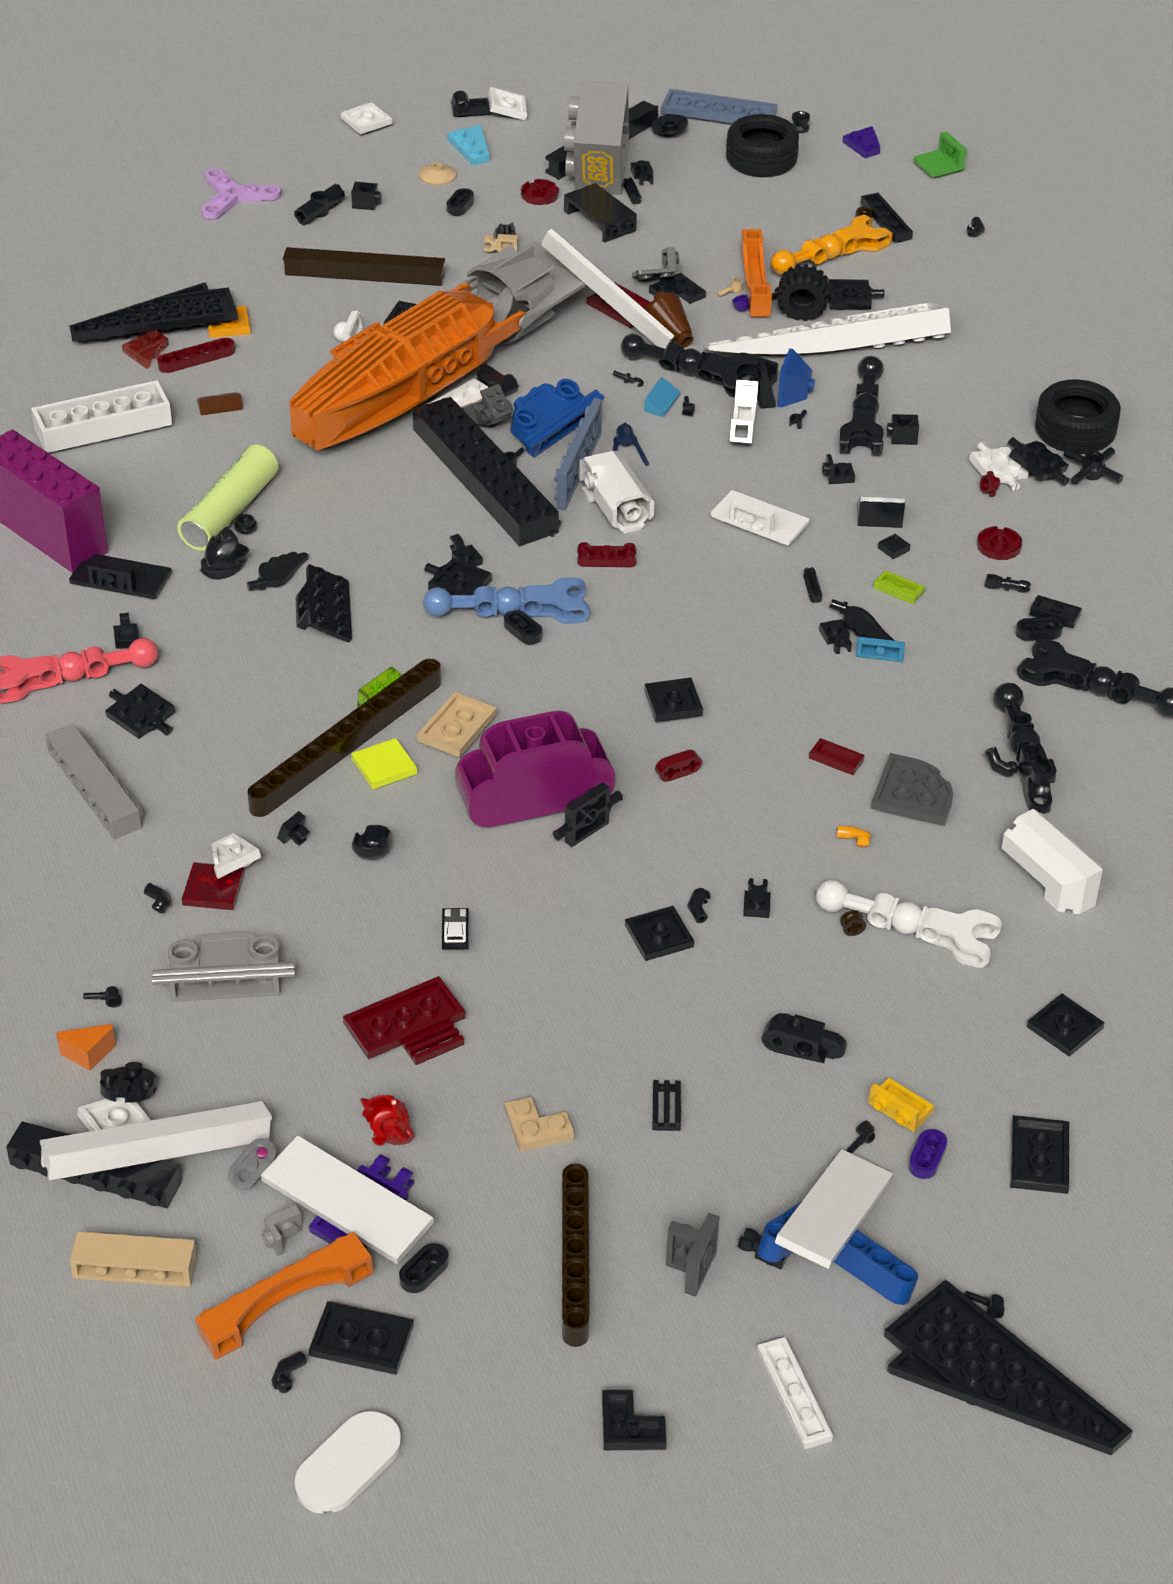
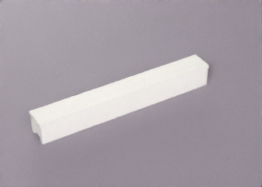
(154, 1140)

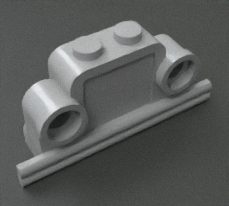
(223, 967)

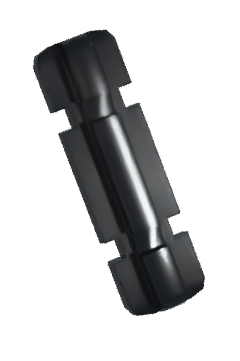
(632, 190)
(812, 584)

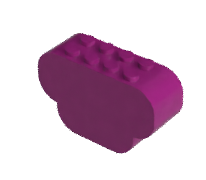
(531, 768)

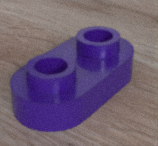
(926, 1159)

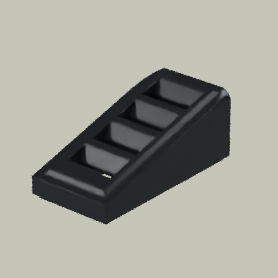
(765, 393)

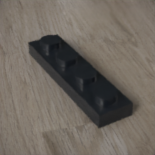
(887, 217)

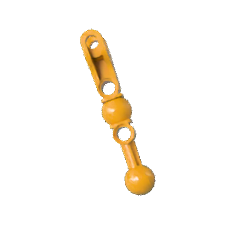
(846, 240)

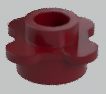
(989, 484)

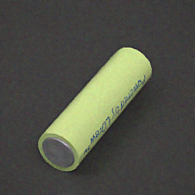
(228, 496)

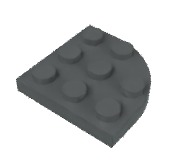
(913, 790)

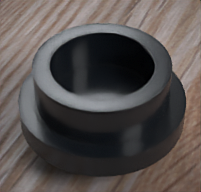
(245, 524)

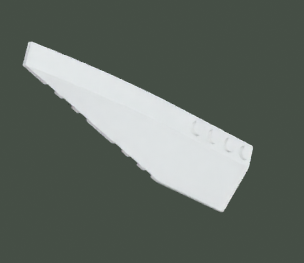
(854, 331)

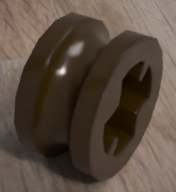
(852, 923)

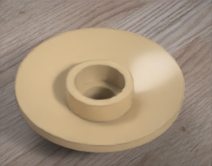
(437, 174)

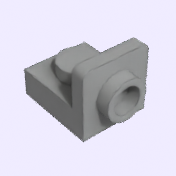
(281, 1226)

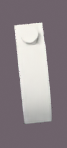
(744, 412)

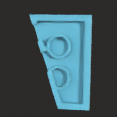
(470, 144)

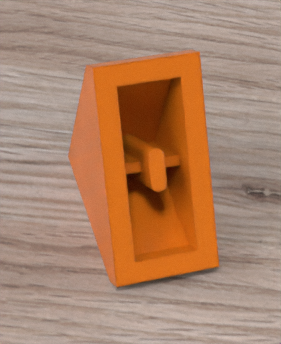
(86, 1045)

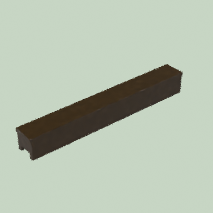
(364, 266)

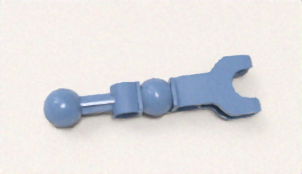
(534, 600)

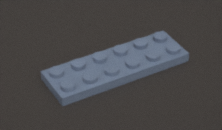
(713, 107)
(582, 446)

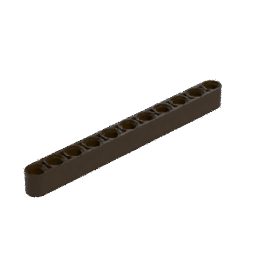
(343, 738)

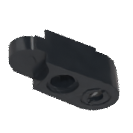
(802, 1038)

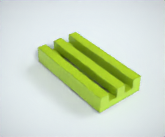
(899, 587)

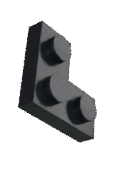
(681, 286)
(627, 1431)

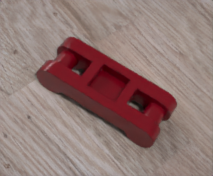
(606, 555)

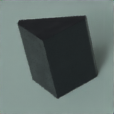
(880, 512)

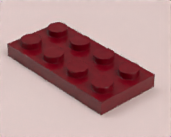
(402, 1016)

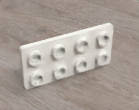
(760, 517)

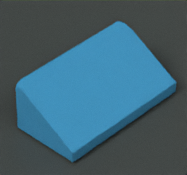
(661, 398)
(880, 649)

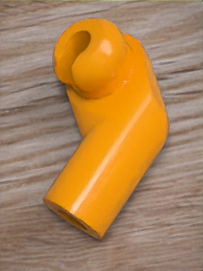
(852, 832)

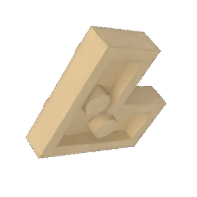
(535, 1131)

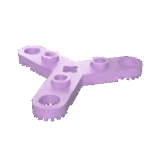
(231, 193)

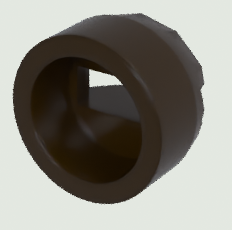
(859, 210)

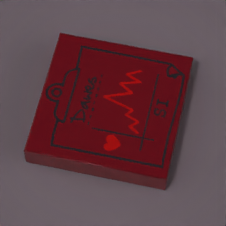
(208, 891)

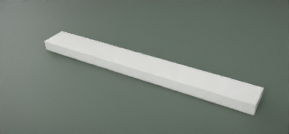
(606, 289)

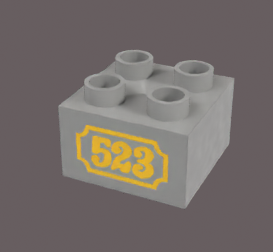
(598, 135)

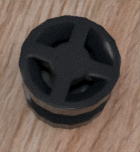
(800, 121)

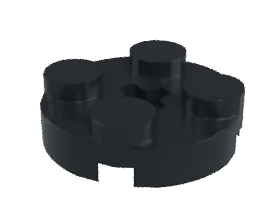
(127, 1082)

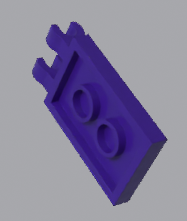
(377, 1173)

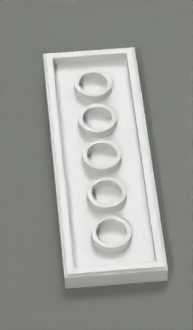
(347, 1199)
(834, 1209)

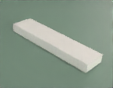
(794, 1393)

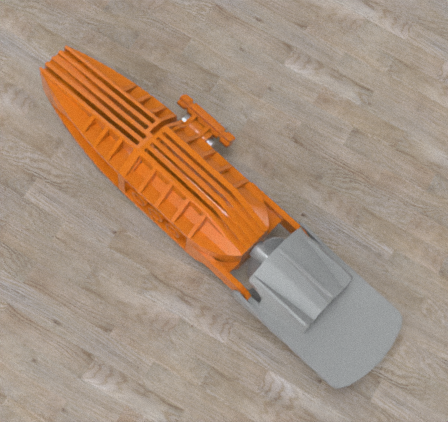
(429, 345)

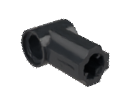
(491, 377)

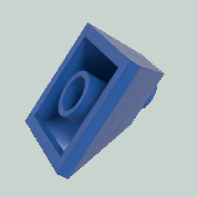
(794, 380)

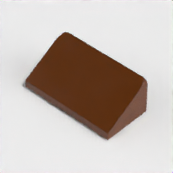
(219, 403)

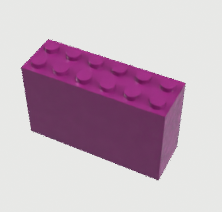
(49, 503)

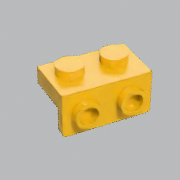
(900, 1104)

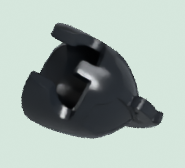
(223, 557)

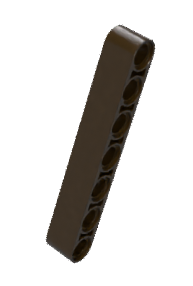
(575, 1255)

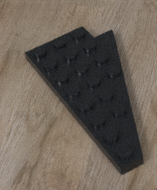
(177, 309)
(974, 1358)

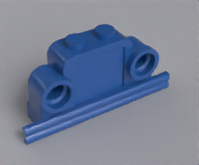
(549, 414)

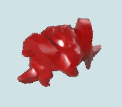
(388, 1120)

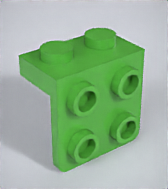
(947, 159)

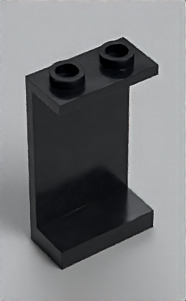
(603, 209)

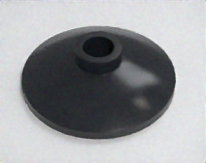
(669, 124)

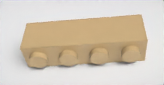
(133, 1259)

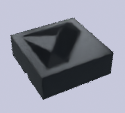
(894, 546)

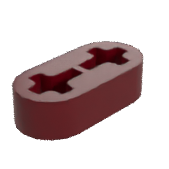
(678, 765)

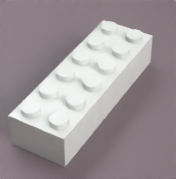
(101, 416)

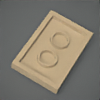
(456, 724)

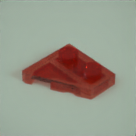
(146, 347)

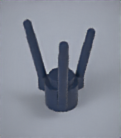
(625, 437)

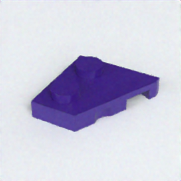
(863, 142)

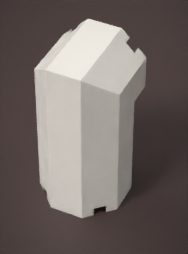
(616, 490)
(1055, 861)

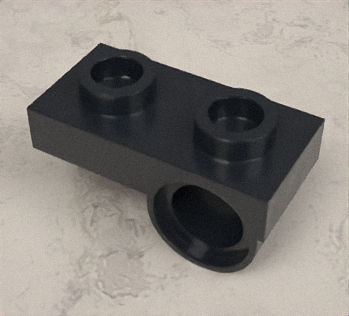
(475, 106)

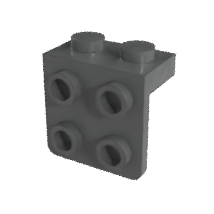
(669, 259)

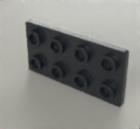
(121, 576)
(324, 604)

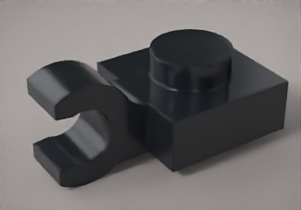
(465, 553)
(125, 632)

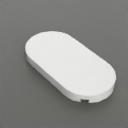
(347, 1462)

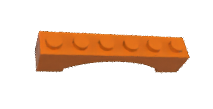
(754, 273)
(339, 1262)

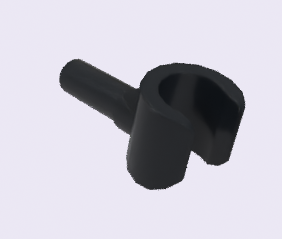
(688, 408)
(797, 418)
(513, 456)
(110, 996)
(866, 1135)
(994, 1303)

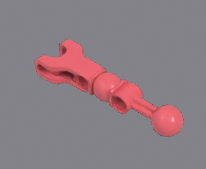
(46, 671)

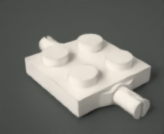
(1000, 463)

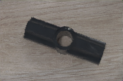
(319, 204)

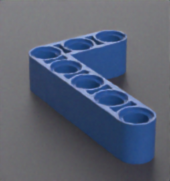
(859, 1257)

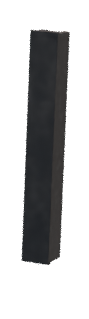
(640, 119)

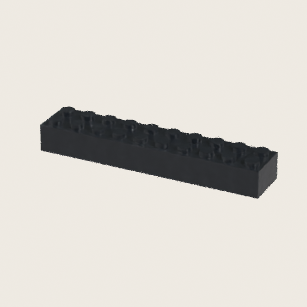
(485, 471)

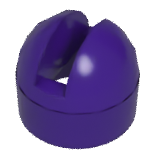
(741, 302)

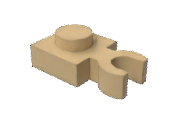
(501, 242)

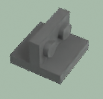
(692, 1250)

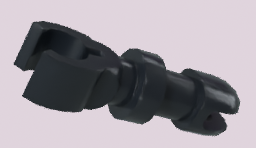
(995, 581)

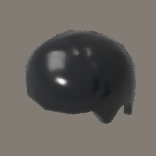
(372, 843)

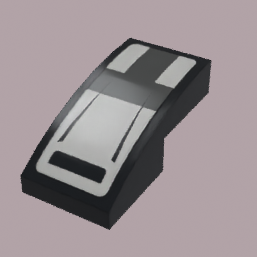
(455, 928)

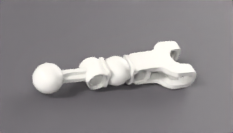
(932, 925)

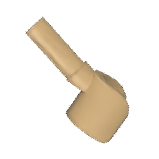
(736, 287)

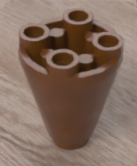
(670, 313)

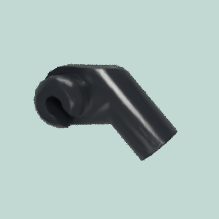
(161, 897)
(695, 904)
(280, 1378)

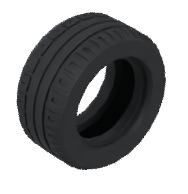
(762, 145)
(1080, 398)

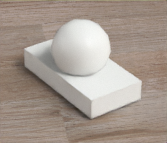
(346, 330)

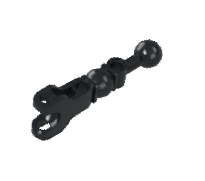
(705, 365)
(863, 428)
(1078, 673)
(1024, 741)

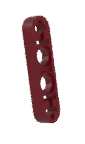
(195, 355)

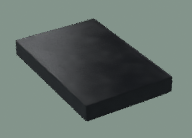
(1039, 1154)
(361, 1338)

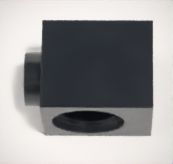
(365, 195)
(903, 429)

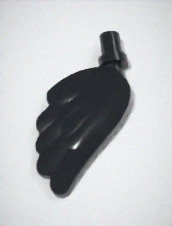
(277, 570)
(860, 621)

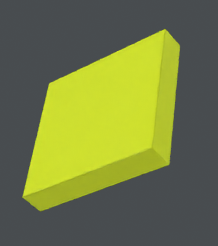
(384, 763)

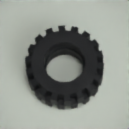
(803, 278)

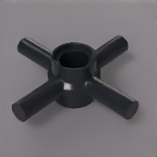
(1093, 465)

